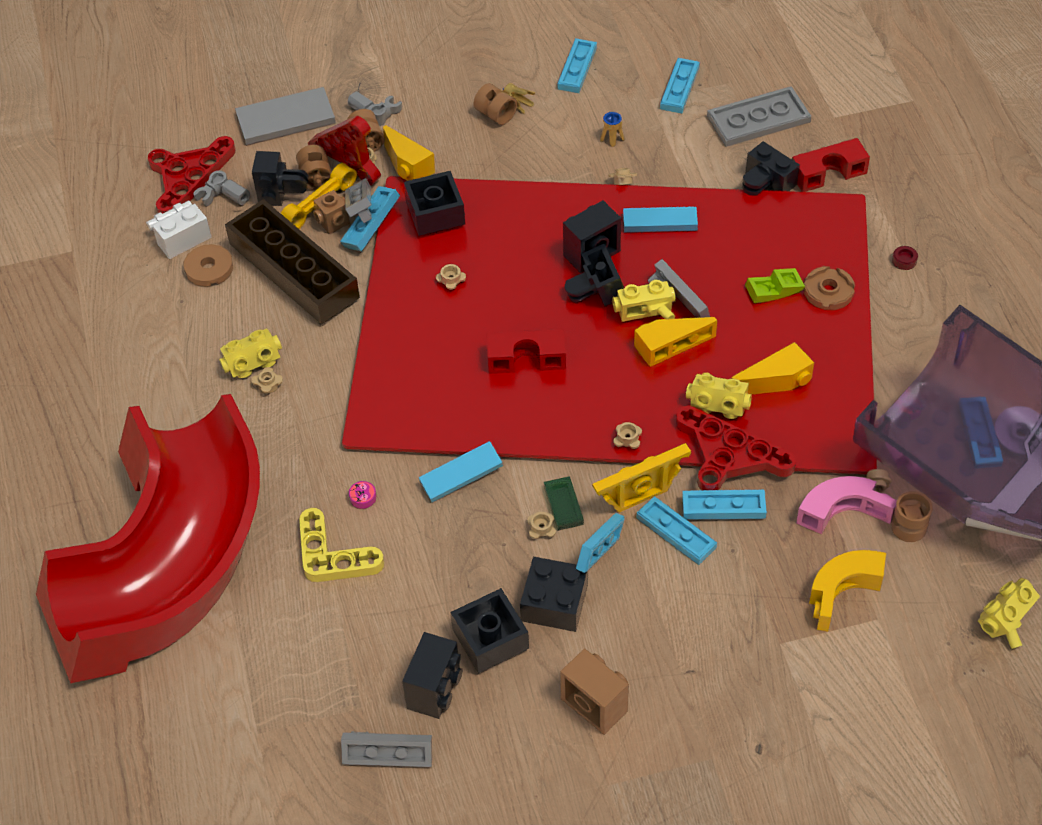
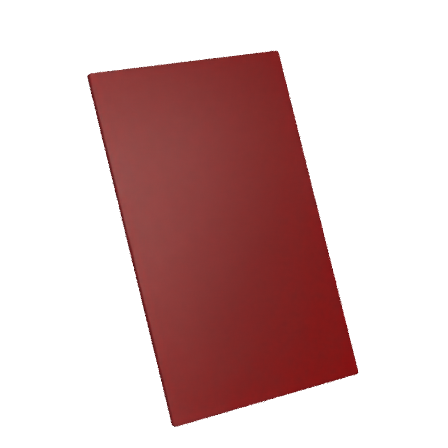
(424, 347)

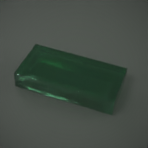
(563, 503)

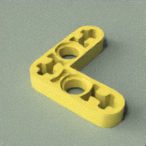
(322, 557)

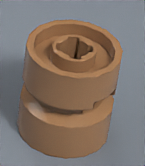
(495, 104)
(911, 516)

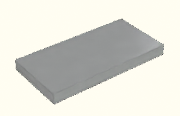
(285, 115)
(758, 116)

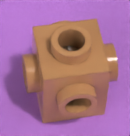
(331, 211)

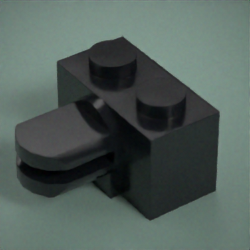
(769, 171)
(274, 179)
(599, 277)

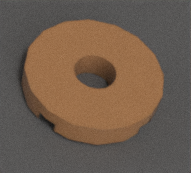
(204, 255)
(829, 299)

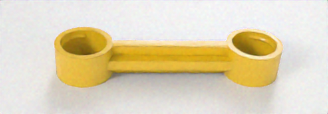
(340, 178)

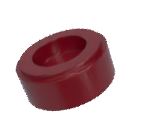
(905, 258)

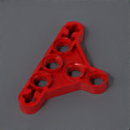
(348, 145)
(193, 163)
(740, 456)

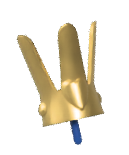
(518, 93)
(612, 122)

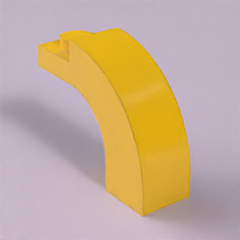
(841, 573)

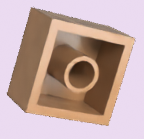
(594, 690)

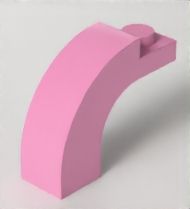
(843, 495)

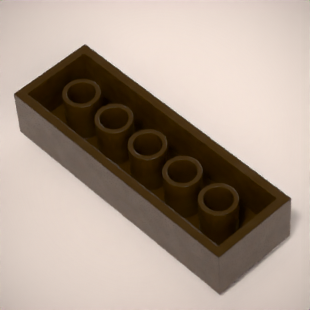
(292, 261)

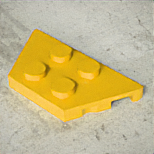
(642, 480)

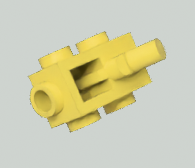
(645, 301)
(249, 353)
(719, 395)
(1005, 612)

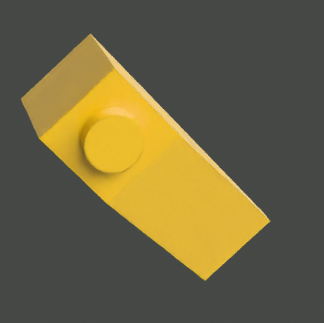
(407, 156)
(672, 336)
(779, 371)

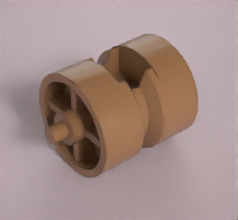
(375, 138)
(315, 163)

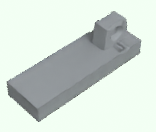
(358, 200)
(682, 291)
(386, 749)

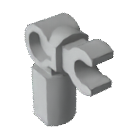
(382, 111)
(218, 184)

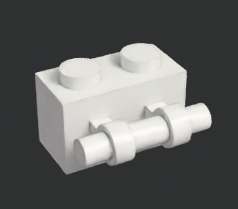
(180, 228)

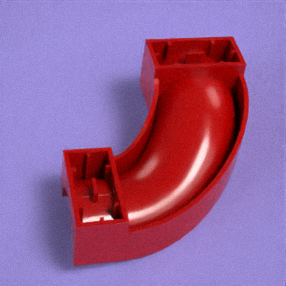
(169, 558)

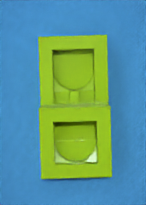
(779, 285)

